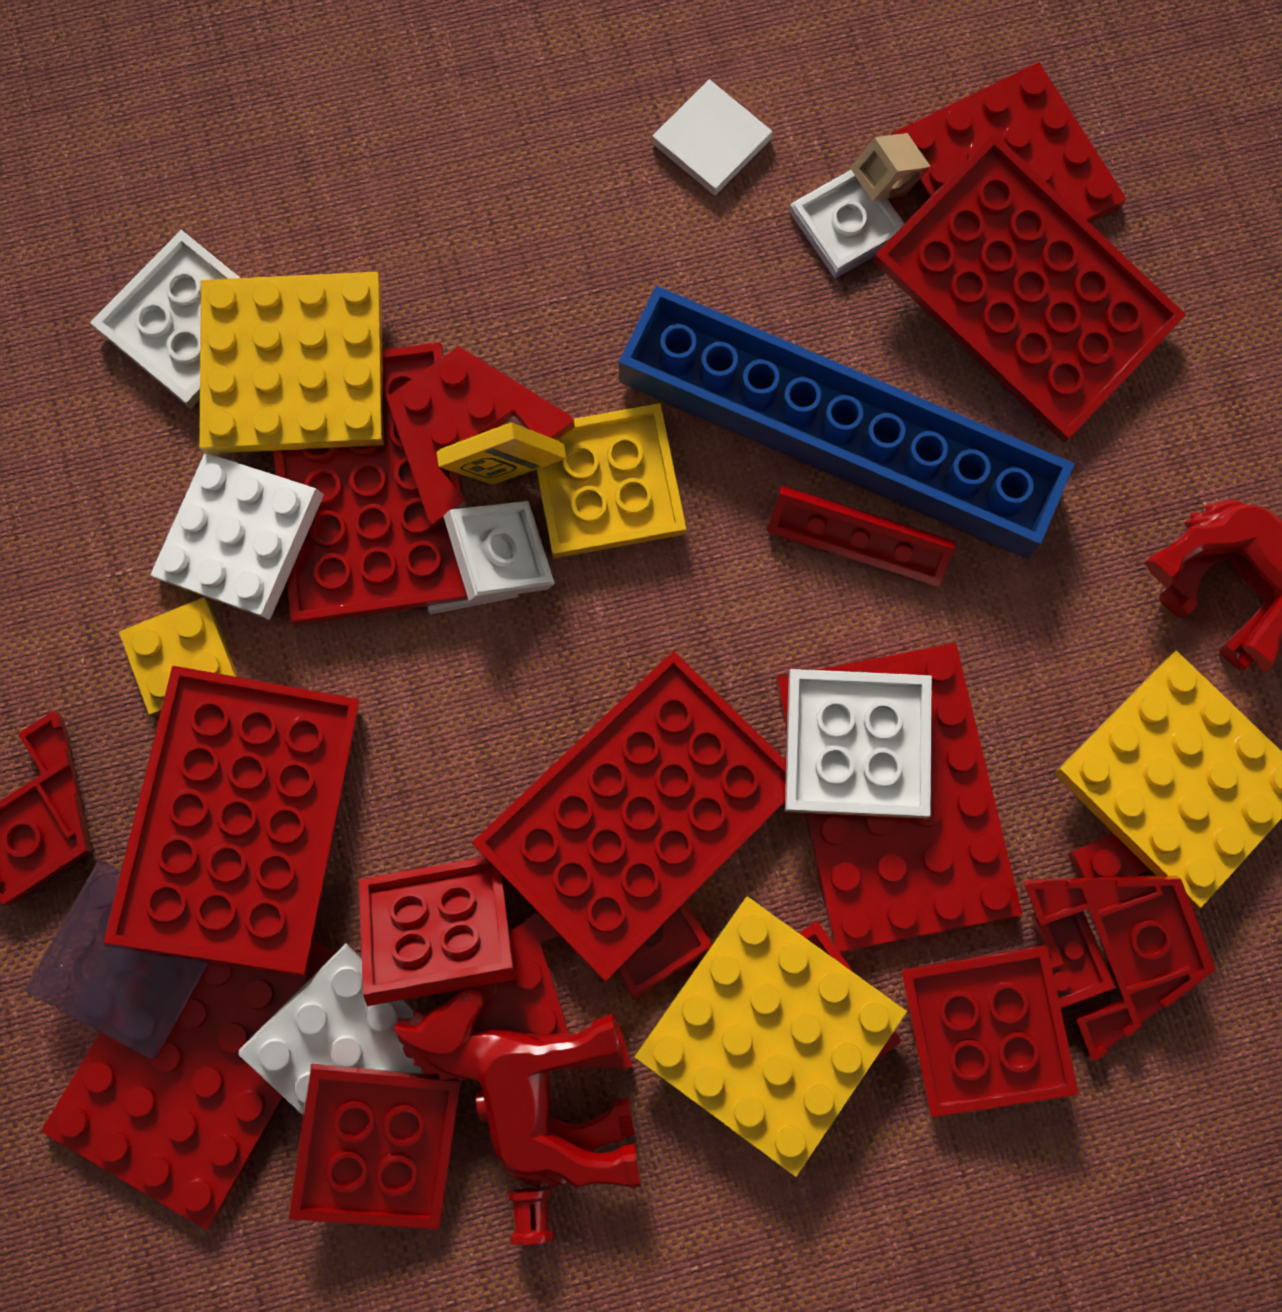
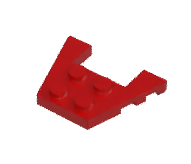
(453, 403)
(44, 819)
(1147, 941)
(531, 998)

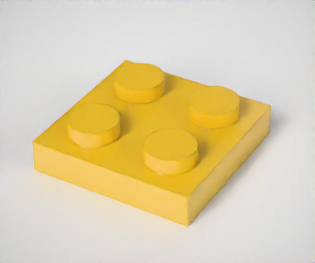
(178, 638)

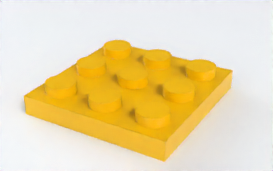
(613, 484)

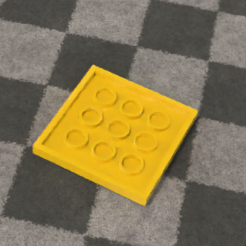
(291, 363)
(1180, 778)
(771, 1035)

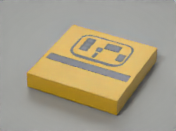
(501, 454)

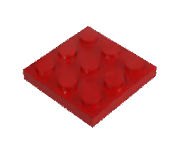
(433, 931)
(989, 1031)
(374, 1147)

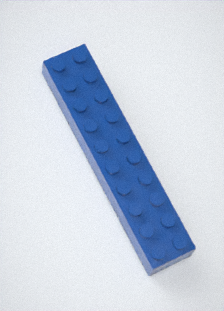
(844, 422)

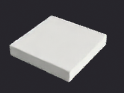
(712, 137)
(845, 223)
(498, 550)

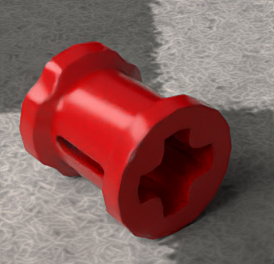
(533, 1229)

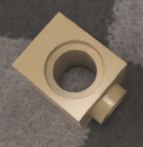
(889, 166)

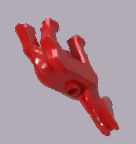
(1253, 545)
(517, 1091)

